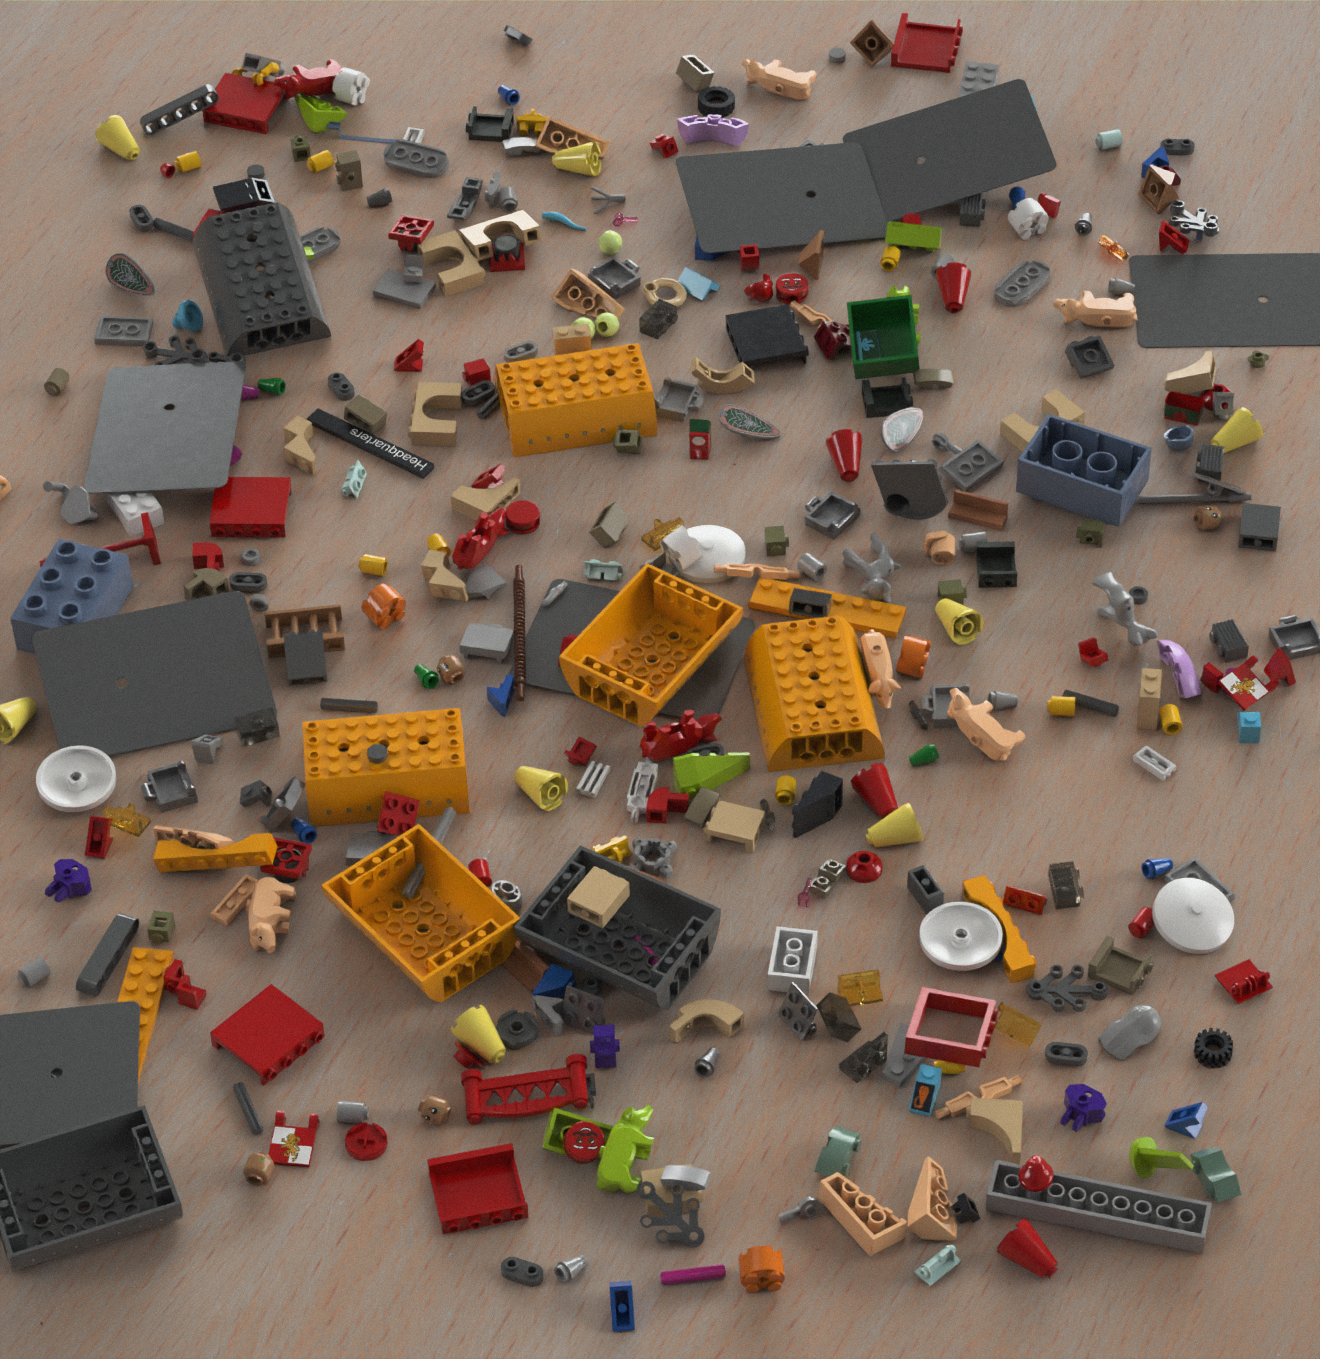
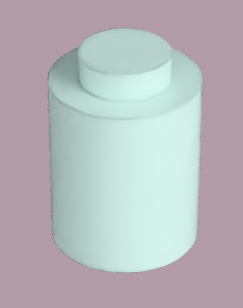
(1109, 139)

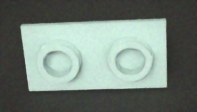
(354, 480)
(611, 570)
(938, 1265)

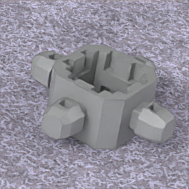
(653, 846)

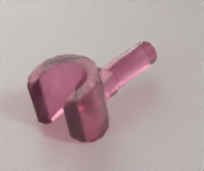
(619, 218)
(805, 894)

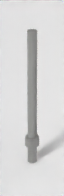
(1231, 497)

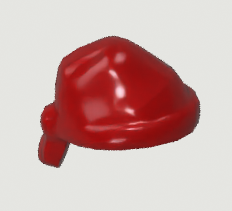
(762, 290)
(1036, 1174)

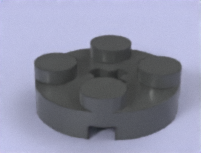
(521, 1038)

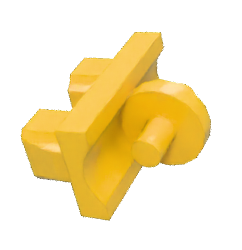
(530, 121)
(615, 849)

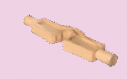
(809, 315)
(749, 569)
(989, 1091)

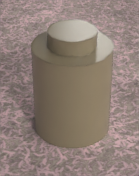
(56, 381)

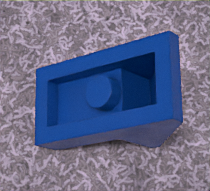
(1158, 159)
(501, 697)
(1187, 1119)

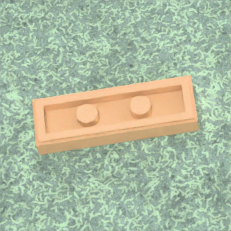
(234, 901)

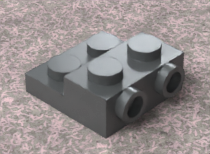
(1089, 356)

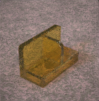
(660, 531)
(127, 819)
(860, 987)
(1017, 1024)

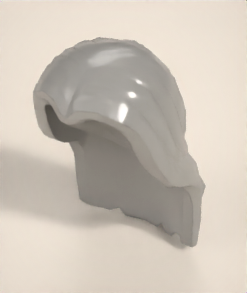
(1131, 1031)

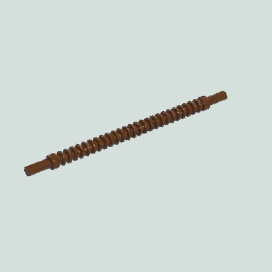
(519, 633)

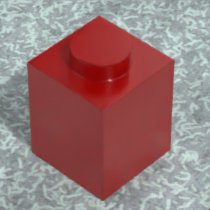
(476, 372)

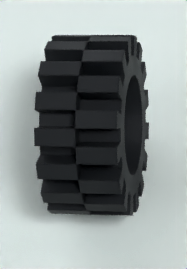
(1213, 1057)

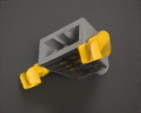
(262, 66)

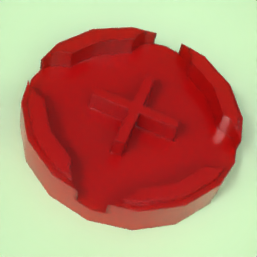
(366, 1141)

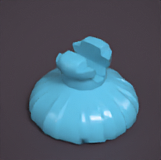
(188, 317)

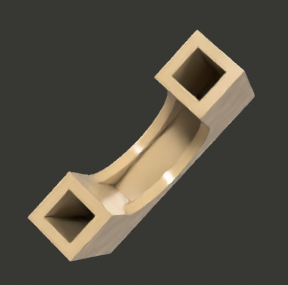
(516, 224)
(452, 247)
(428, 398)
(1055, 403)

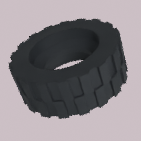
(716, 93)

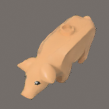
(779, 80)
(1100, 311)
(878, 667)
(981, 727)
(265, 913)

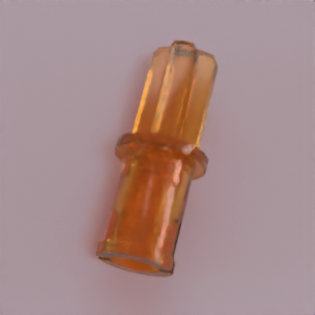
(1113, 247)

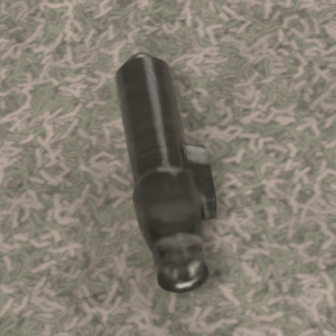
(917, 715)
(769, 816)

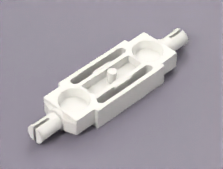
(645, 773)

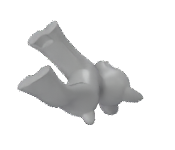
(885, 565)
(1122, 610)

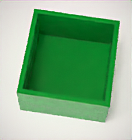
(896, 334)

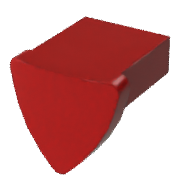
(1049, 204)
(1210, 677)

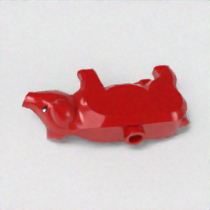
(309, 82)
(478, 542)
(677, 737)

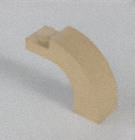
(722, 382)
(706, 1014)

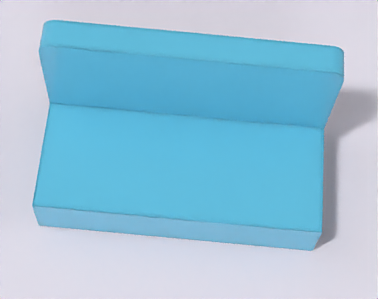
(697, 284)

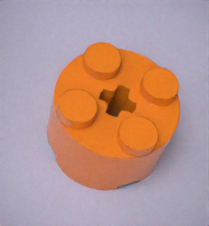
(384, 606)
(913, 656)
(761, 1269)

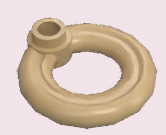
(650, 291)

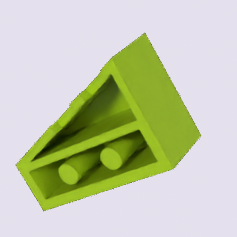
(913, 236)

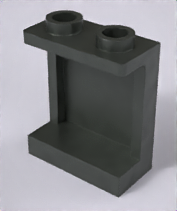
(489, 126)
(885, 399)
(996, 564)

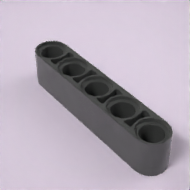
(175, 116)
(107, 954)

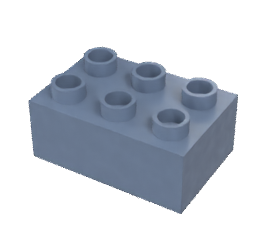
(1083, 470)
(72, 588)

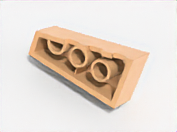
(860, 1215)

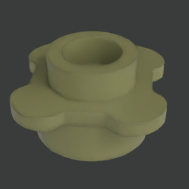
(1258, 359)

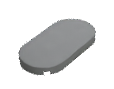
(416, 158)
(321, 241)
(1022, 283)

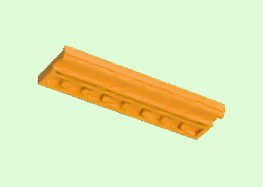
(859, 612)

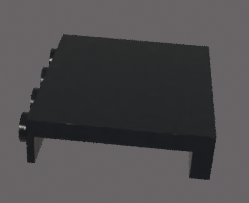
(766, 335)

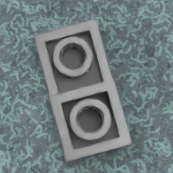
(516, 145)
(493, 190)
(690, 1177)

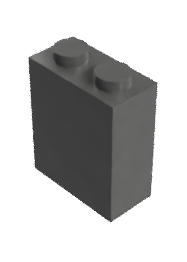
(1259, 527)
(305, 657)

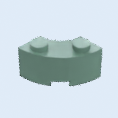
(838, 1152)
(1215, 1174)

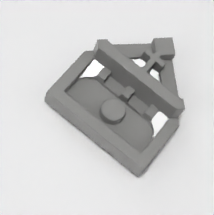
(483, 581)

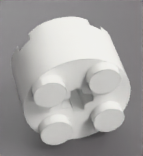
(350, 86)
(1028, 218)
(681, 548)

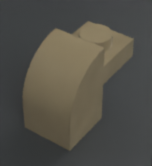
(206, 581)

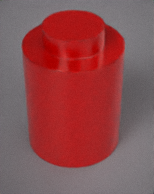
(481, 870)
(1141, 923)

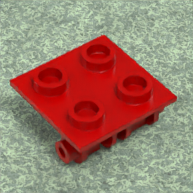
(397, 814)
(1244, 981)

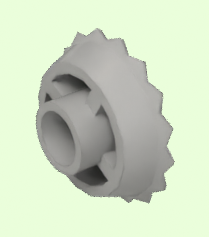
(508, 893)

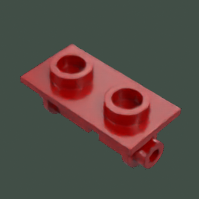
(1024, 900)

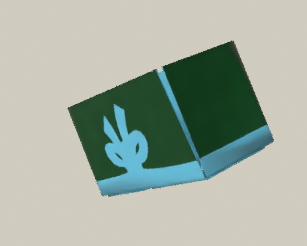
(868, 344)

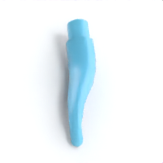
(554, 216)

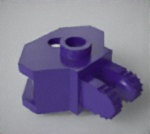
(69, 881)
(604, 1046)
(1082, 1107)

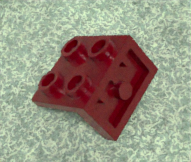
(832, 337)

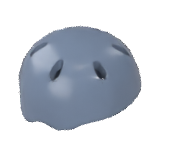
(1179, 437)

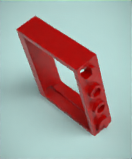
(944, 1049)

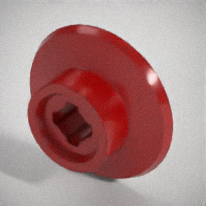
(466, 1056)

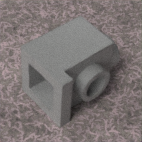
(1218, 399)

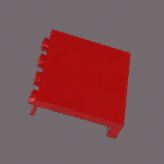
(925, 46)
(244, 103)
(251, 507)
(268, 1033)
(477, 1188)

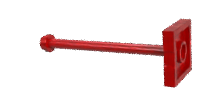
(148, 539)

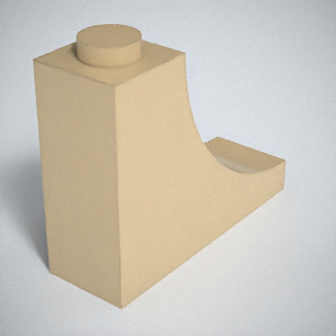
(1193, 378)
(476, 501)
(1000, 1119)

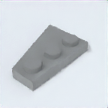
(900, 1065)

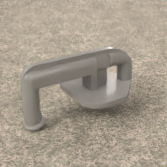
(76, 505)

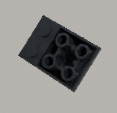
(243, 194)
(818, 803)

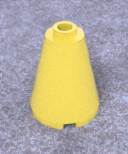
(117, 137)
(579, 159)
(1238, 431)
(959, 621)
(14, 717)
(542, 786)
(895, 829)
(479, 1034)

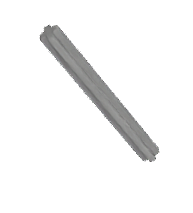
(439, 833)

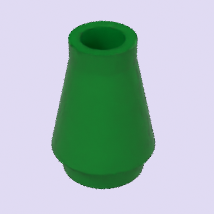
(273, 385)
(427, 677)
(924, 755)

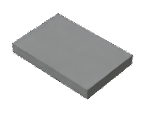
(396, 289)
(123, 331)
(971, 466)
(1195, 869)

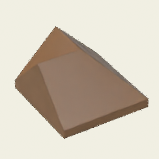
(872, 43)
(1158, 189)
(812, 256)

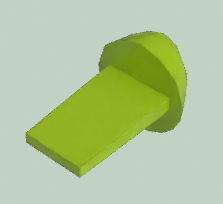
(1146, 1158)

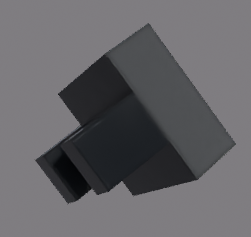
(967, 1208)

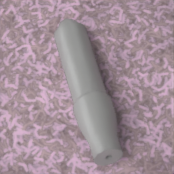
(554, 593)

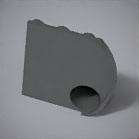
(911, 488)

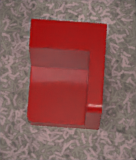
(189, 995)

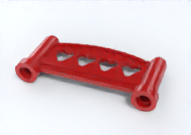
(479, 1090)

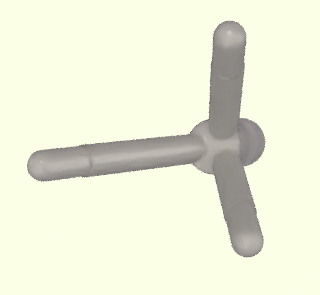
(611, 198)

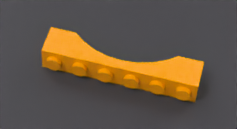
(252, 851)
(1017, 960)

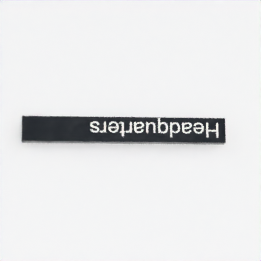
(371, 443)

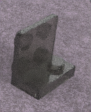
(866, 1058)

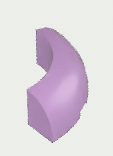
(712, 129)
(1184, 670)

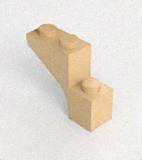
(297, 450)
(442, 582)

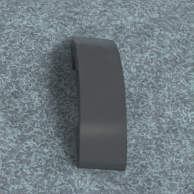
(467, 201)

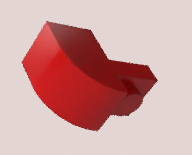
(749, 257)
(207, 556)
(662, 802)

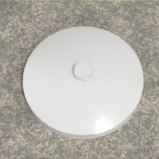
(718, 548)
(76, 778)
(1193, 915)
(961, 936)

